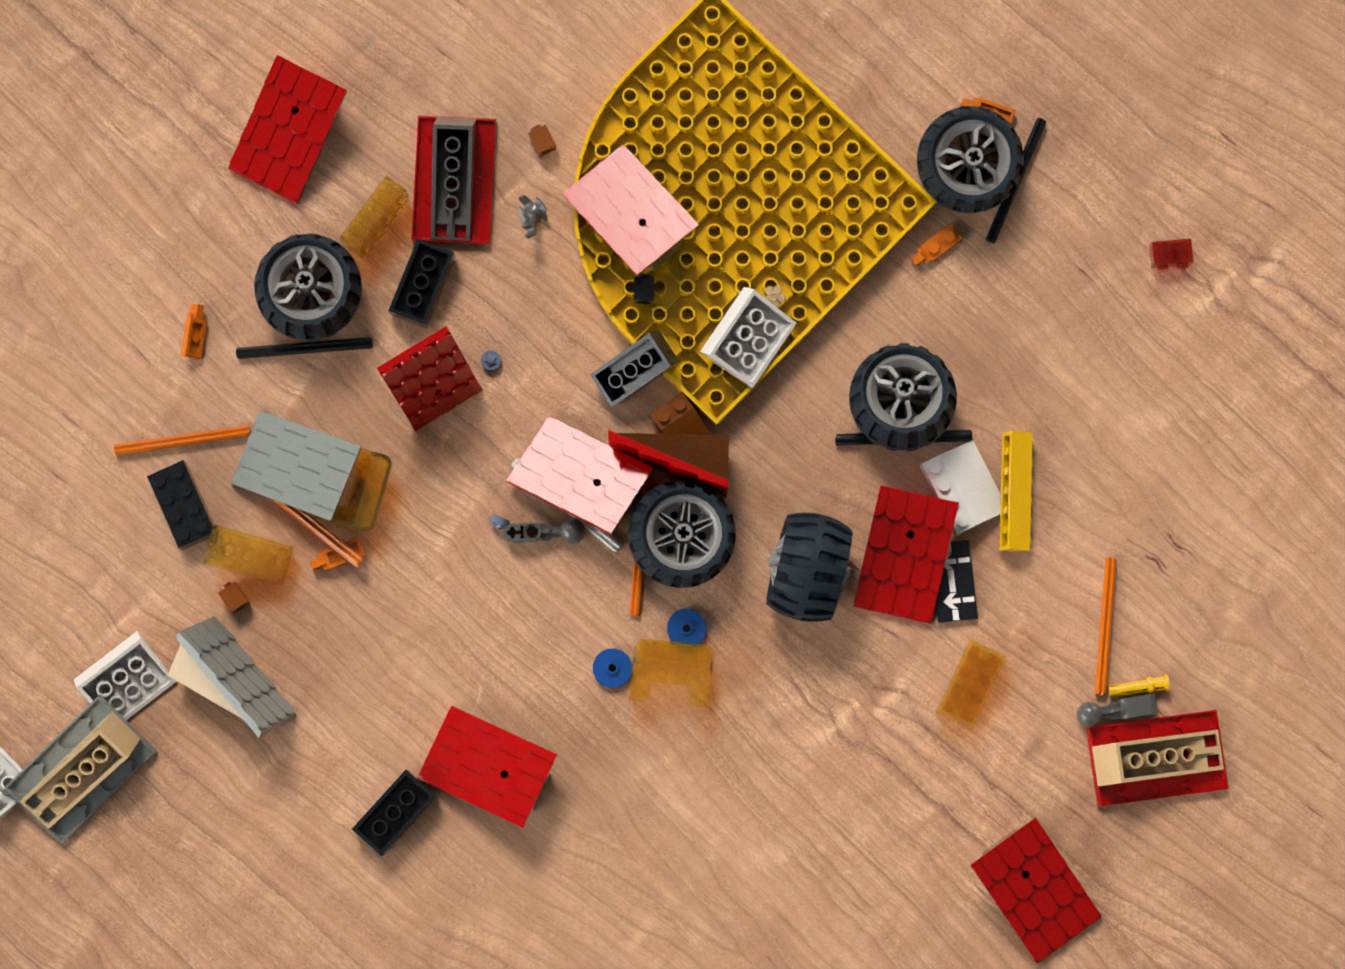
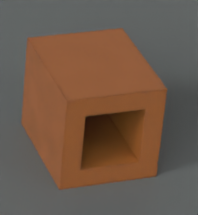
(542, 140)
(233, 597)

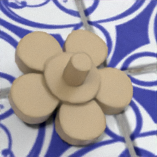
(774, 295)

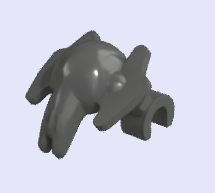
(531, 214)

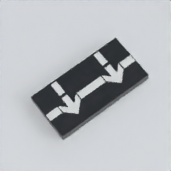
(956, 591)

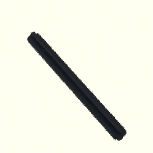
(1006, 204)
(304, 348)
(862, 439)

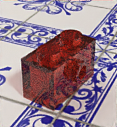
(1171, 254)

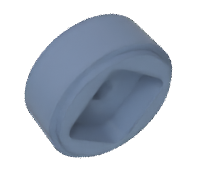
(491, 360)
(499, 522)

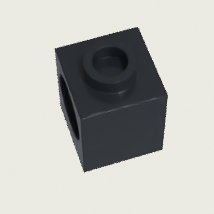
(644, 289)

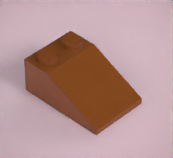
(678, 417)

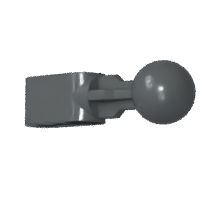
(571, 531)
(1090, 714)

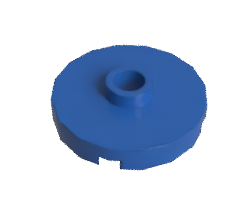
(686, 617)
(620, 675)

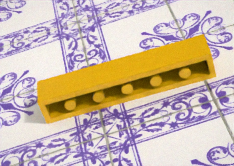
(1016, 491)

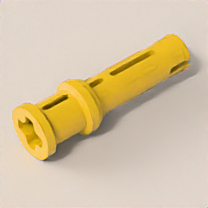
(1148, 685)

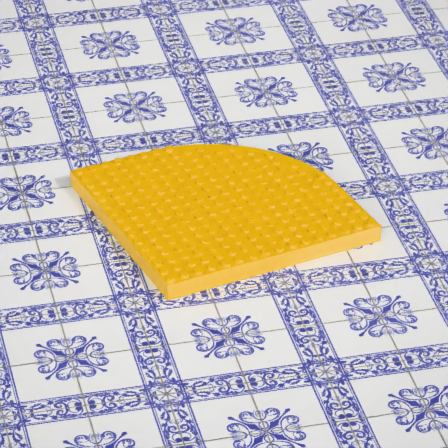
(767, 173)

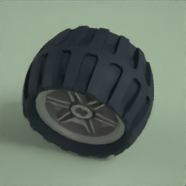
(650, 547)

